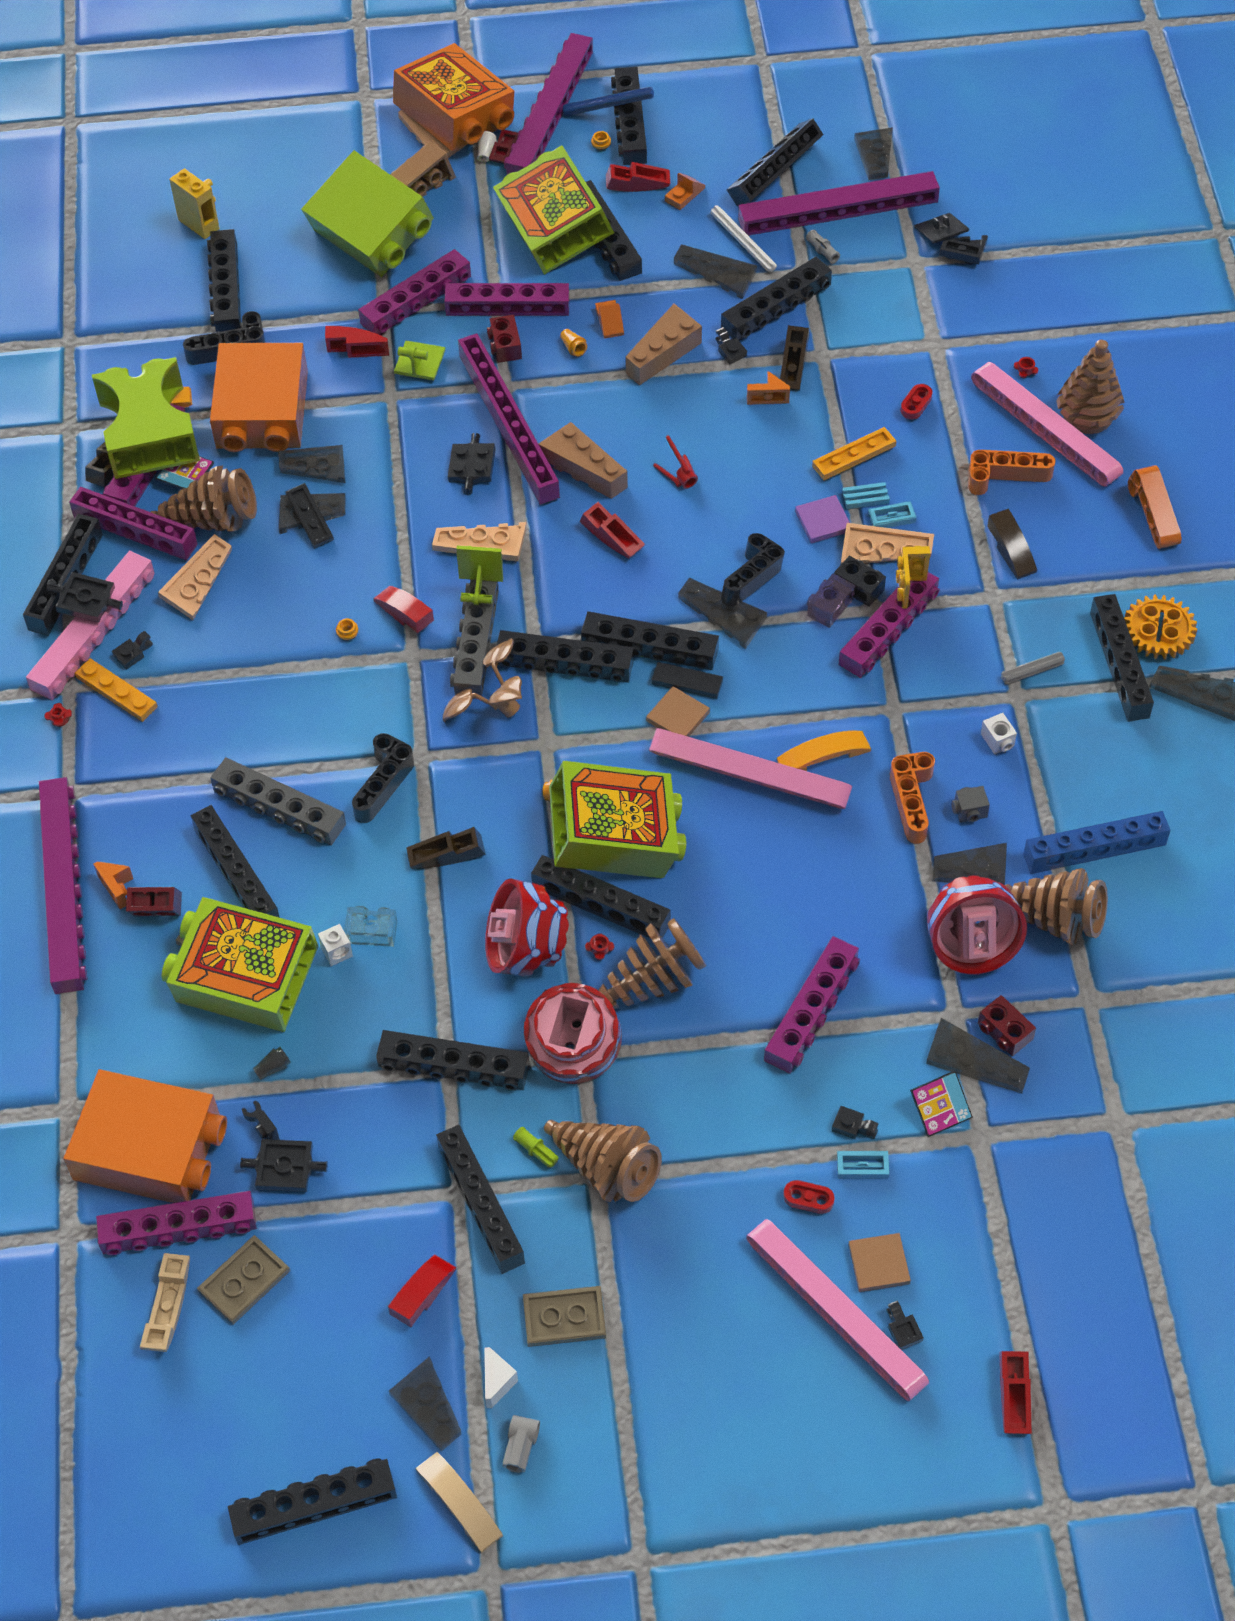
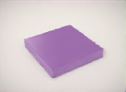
(822, 518)

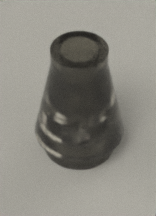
(272, 1063)

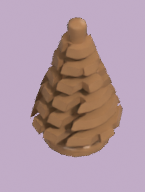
(1092, 392)
(214, 502)
(1064, 904)
(655, 964)
(610, 1157)

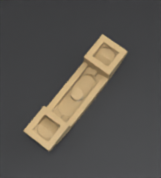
(167, 1303)
(460, 1501)

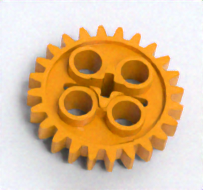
(1177, 627)

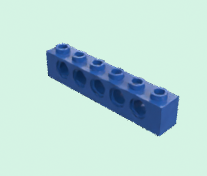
(1096, 842)

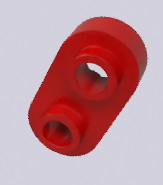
(913, 404)
(809, 1194)

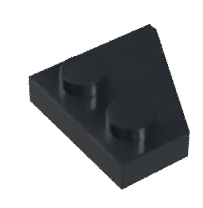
(964, 249)

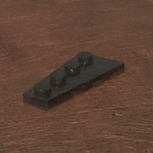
(727, 272)
(737, 621)
(1199, 690)
(969, 1056)

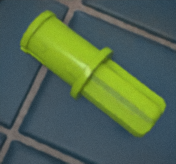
(535, 1147)

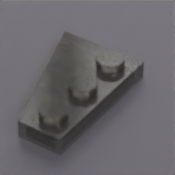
(875, 151)
(315, 462)
(330, 506)
(981, 862)
(427, 1405)

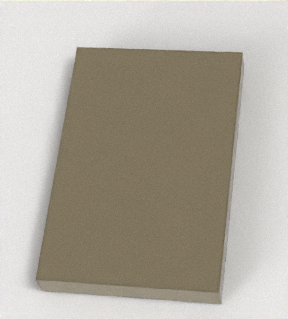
(243, 1279)
(564, 1316)

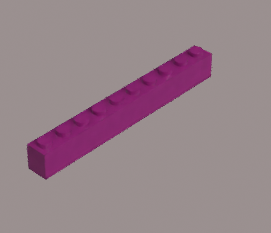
(548, 108)
(838, 203)
(509, 419)
(61, 886)

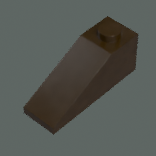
(794, 356)

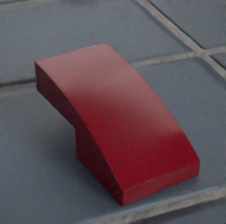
(503, 147)

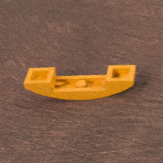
(825, 748)

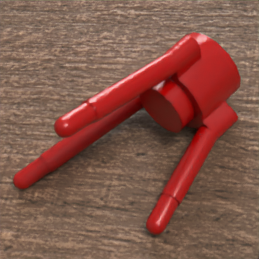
(685, 474)

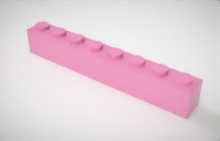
(84, 635)

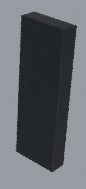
(309, 515)
(687, 680)

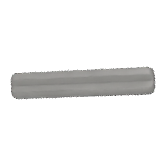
(1033, 667)

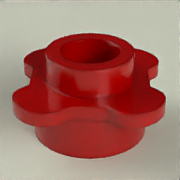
(1026, 367)
(61, 719)
(599, 940)

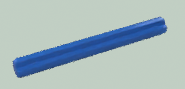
(608, 101)

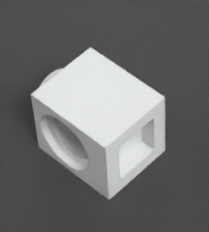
(998, 726)
(335, 945)

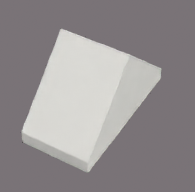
(498, 1377)

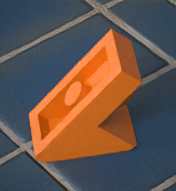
(685, 190)
(610, 318)
(771, 393)
(113, 878)

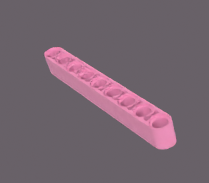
(1047, 424)
(751, 768)
(838, 1310)

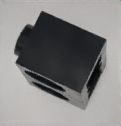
(867, 581)

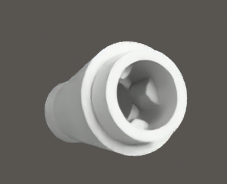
(485, 146)

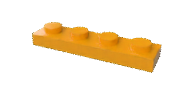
(854, 453)
(116, 690)

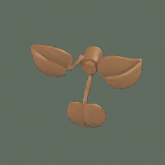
(503, 698)

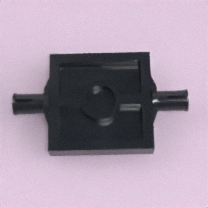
(471, 463)
(85, 597)
(284, 1165)

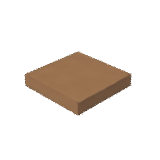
(678, 713)
(879, 1262)

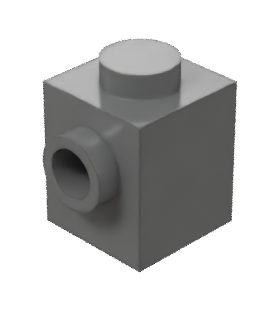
(971, 804)

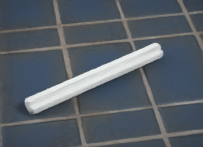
(759, 255)

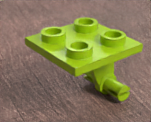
(419, 360)
(479, 565)

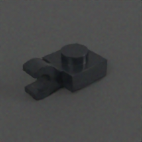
(729, 348)
(132, 652)
(850, 1123)
(264, 1126)
(903, 1329)

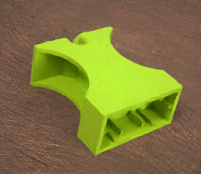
(147, 428)

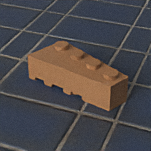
(425, 169)
(663, 344)
(583, 459)

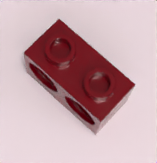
(505, 338)
(154, 901)
(1011, 1022)

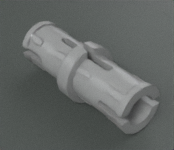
(823, 246)

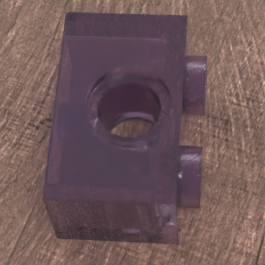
(830, 600)

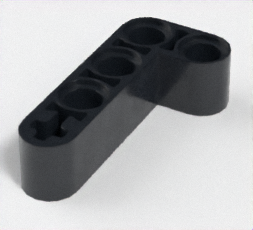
(204, 348)
(763, 563)
(367, 802)

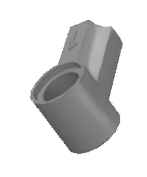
(521, 1435)

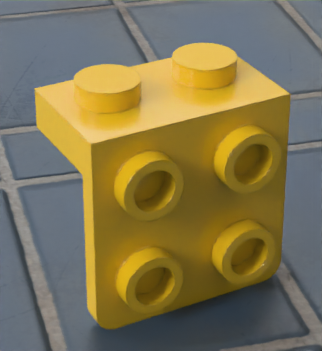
(911, 566)

